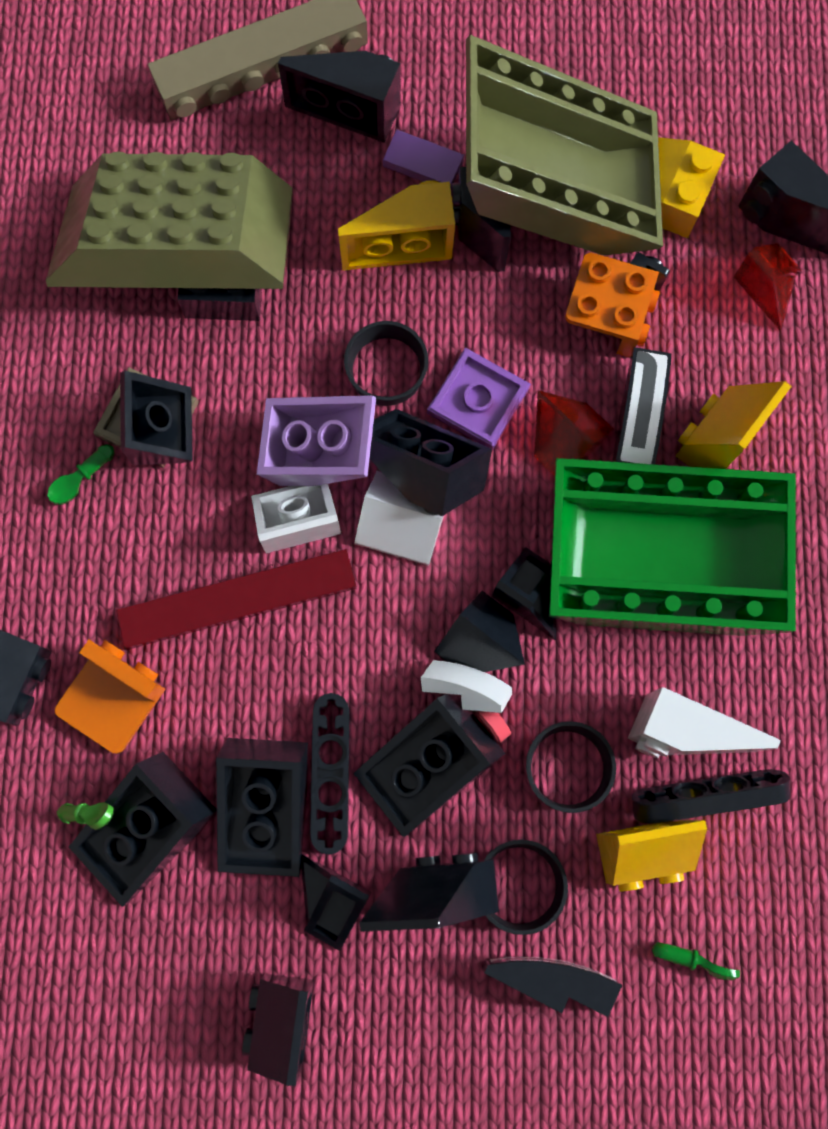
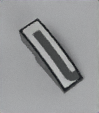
(643, 407)
(555, 981)

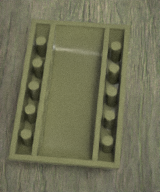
(560, 154)
(174, 224)

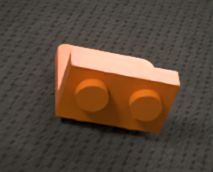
(613, 300)
(109, 697)

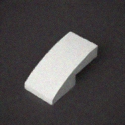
(477, 689)

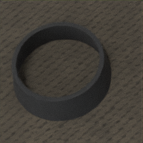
(383, 330)
(607, 756)
(560, 893)

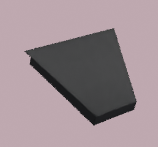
(527, 590)
(483, 637)
(330, 902)

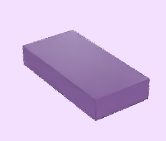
(422, 159)

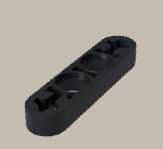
(330, 773)
(711, 796)

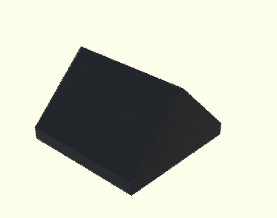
(155, 420)

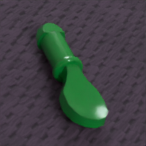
(67, 486)
(690, 959)

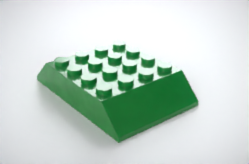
(673, 548)

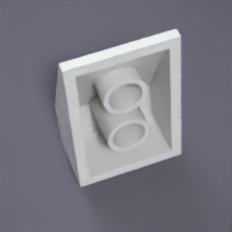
(681, 726)

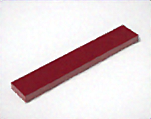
(236, 599)

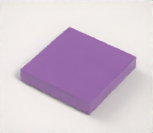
(478, 398)

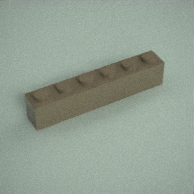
(251, 54)

